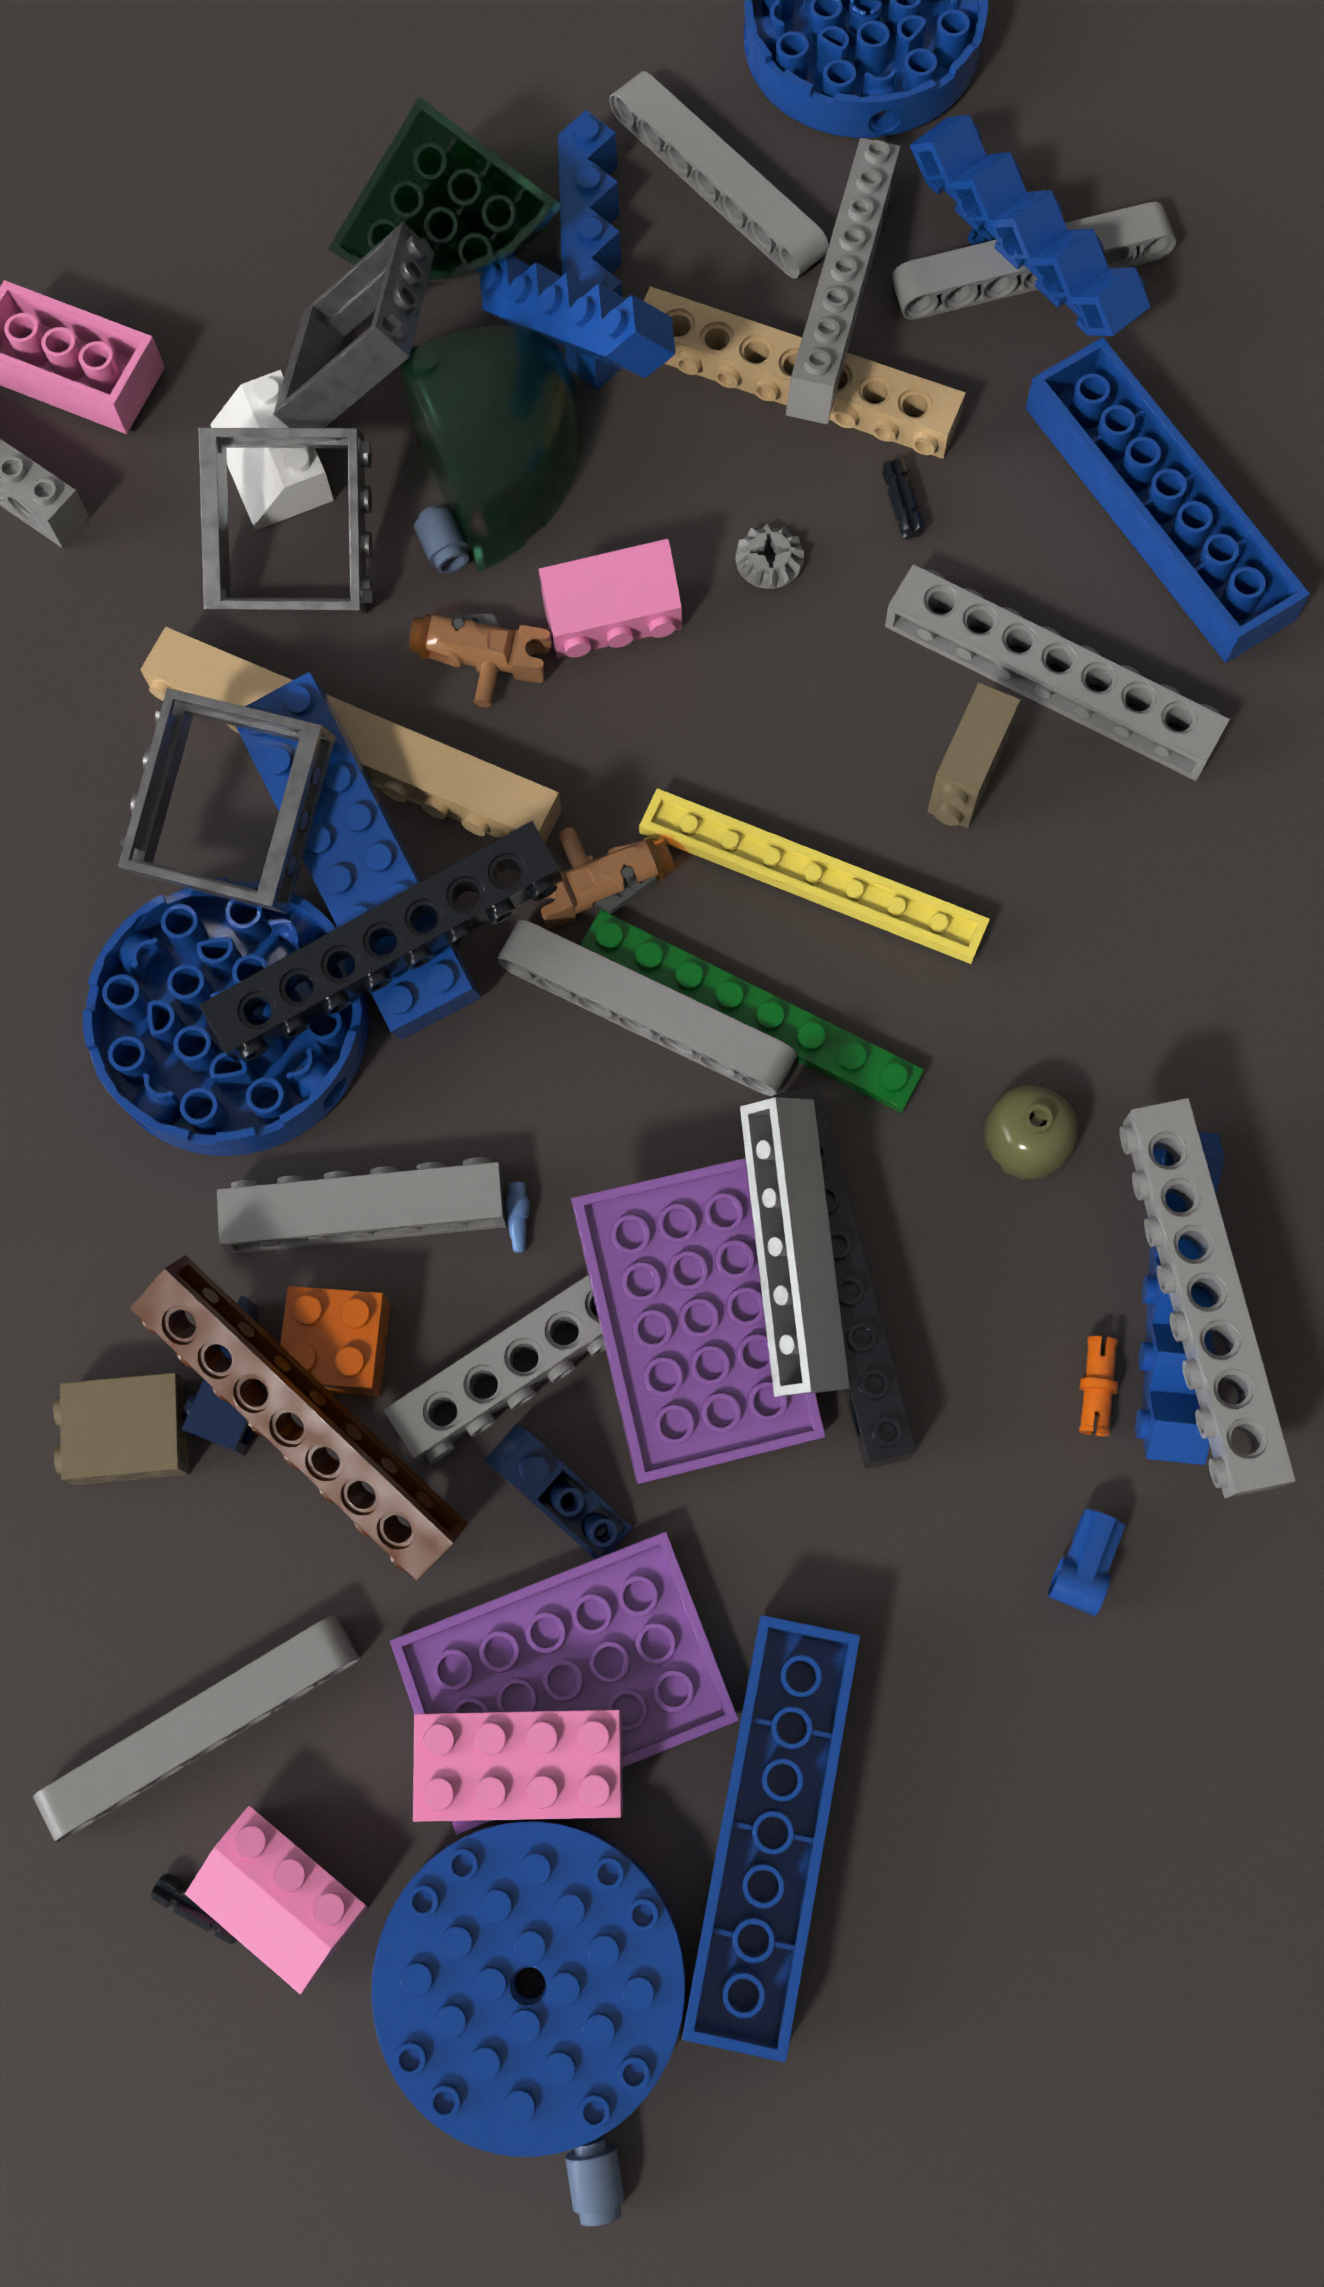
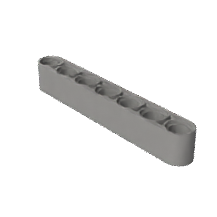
(719, 174)
(983, 275)
(647, 1008)
(195, 1728)

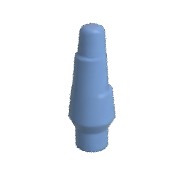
(517, 1211)

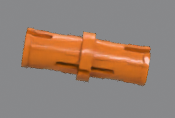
(1098, 1386)

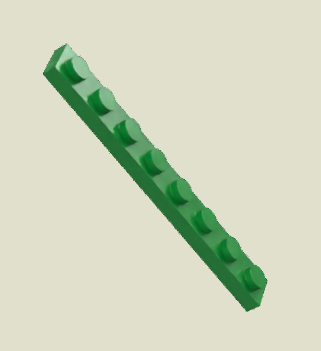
(815, 1041)

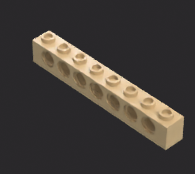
(741, 341)

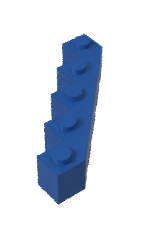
(588, 208)
(1029, 228)
(579, 316)
(1168, 1405)

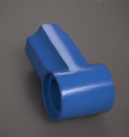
(1083, 1573)

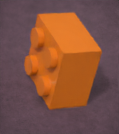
(338, 1337)

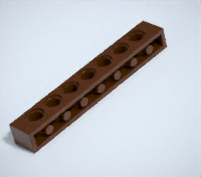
(294, 1390)

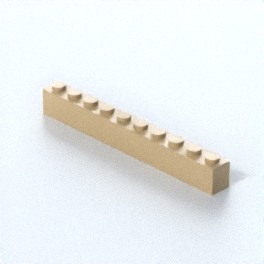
(394, 757)

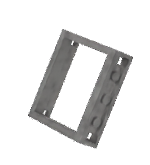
(322, 379)
(216, 527)
(294, 819)

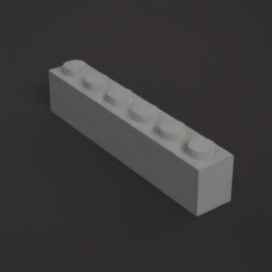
(361, 1206)
(794, 1247)

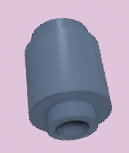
(442, 539)
(595, 2182)

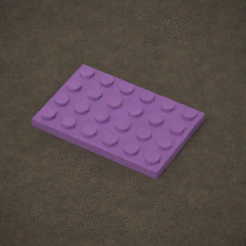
(687, 1321)
(579, 1641)

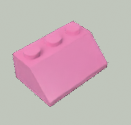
(611, 599)
(275, 1899)

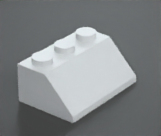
(270, 480)

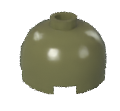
(1031, 1131)

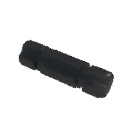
(903, 498)
(170, 1892)

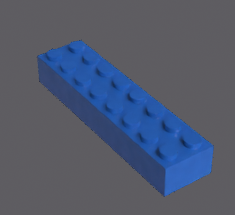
(1165, 500)
(358, 856)
(771, 1839)

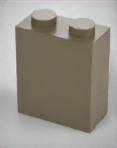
(972, 756)
(121, 1429)

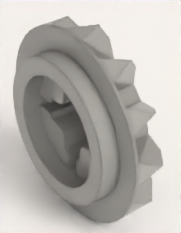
(753, 564)

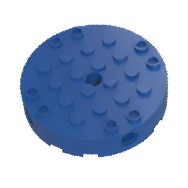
(863, 62)
(161, 1051)
(512, 2065)

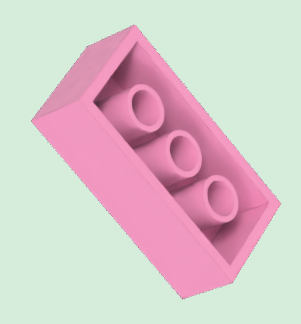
(75, 358)
(518, 1765)

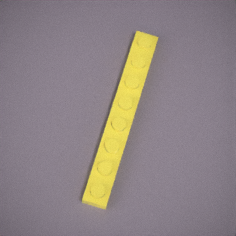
(814, 876)

